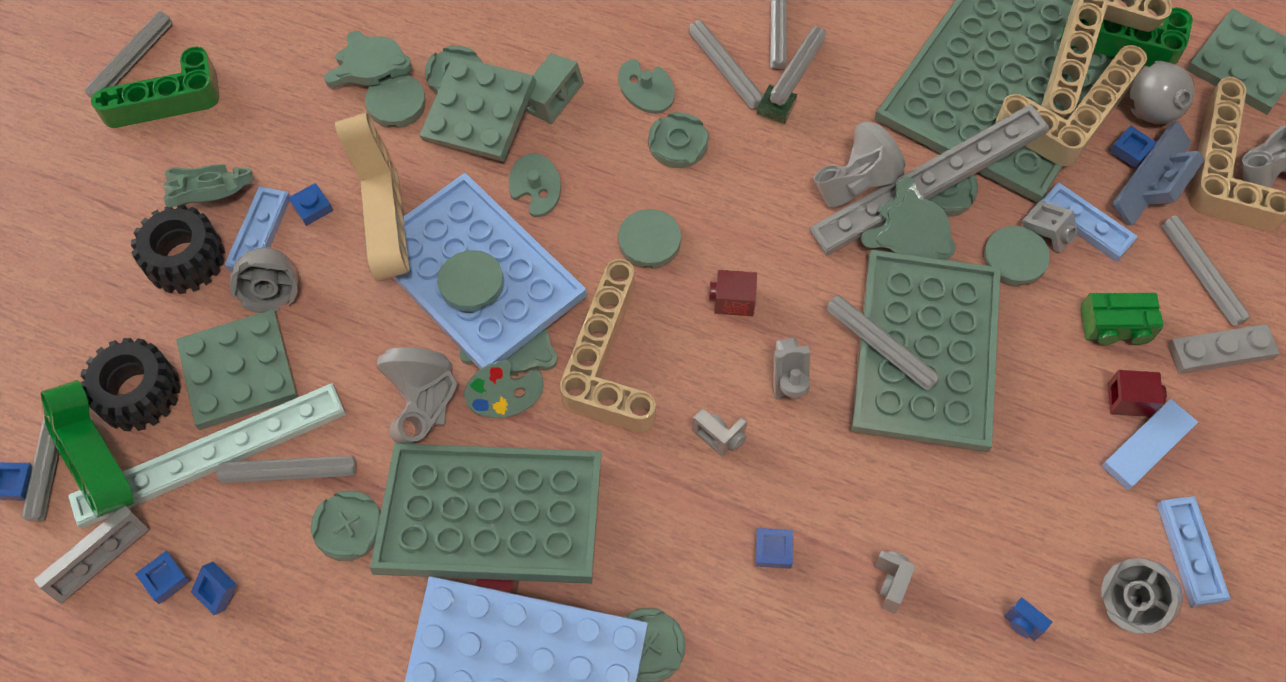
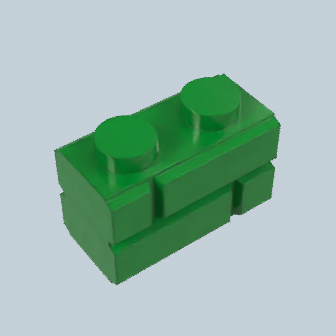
(1121, 317)

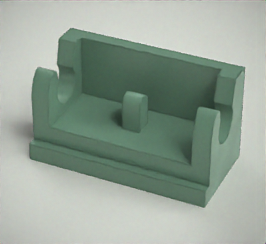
(555, 86)

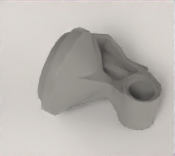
(1266, 161)
(872, 163)
(424, 383)

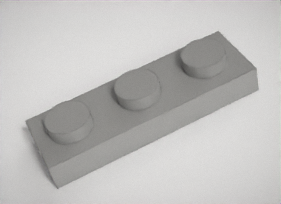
(1223, 349)
(91, 554)

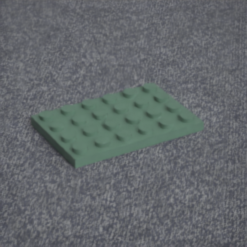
(948, 321)
(489, 513)

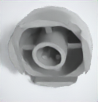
(1162, 93)
(264, 280)
(1142, 595)

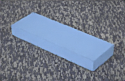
(260, 223)
(1092, 223)
(1149, 444)
(1193, 552)

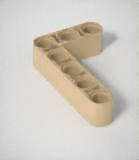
(1085, 37)
(1070, 137)
(1213, 187)
(380, 196)
(599, 350)

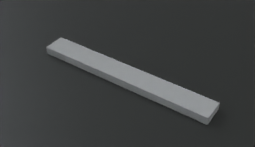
(933, 176)

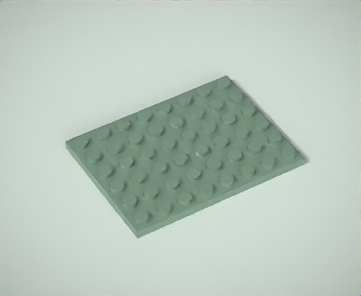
(970, 68)

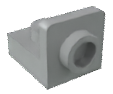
(1053, 223)
(715, 432)
(896, 585)

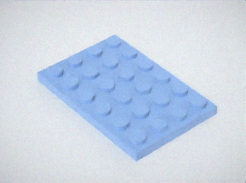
(535, 283)
(511, 637)

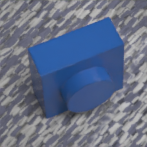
(1133, 146)
(310, 204)
(14, 480)
(774, 548)
(162, 577)
(213, 588)
(1027, 620)

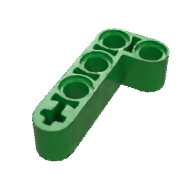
(1162, 44)
(161, 96)
(84, 449)

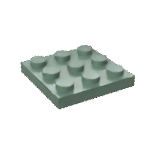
(1249, 53)
(478, 108)
(236, 369)

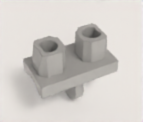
(791, 369)

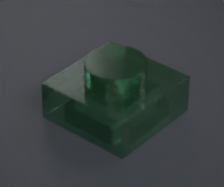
(773, 110)

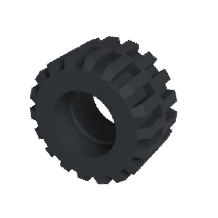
(165, 232)
(118, 364)

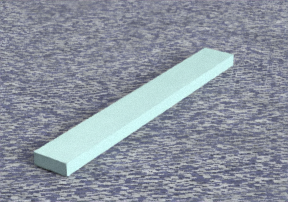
(226, 445)

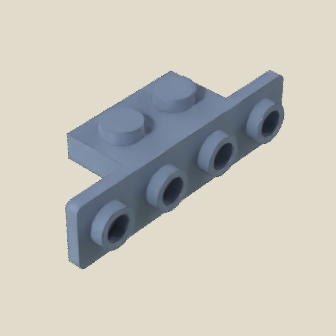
(1160, 175)

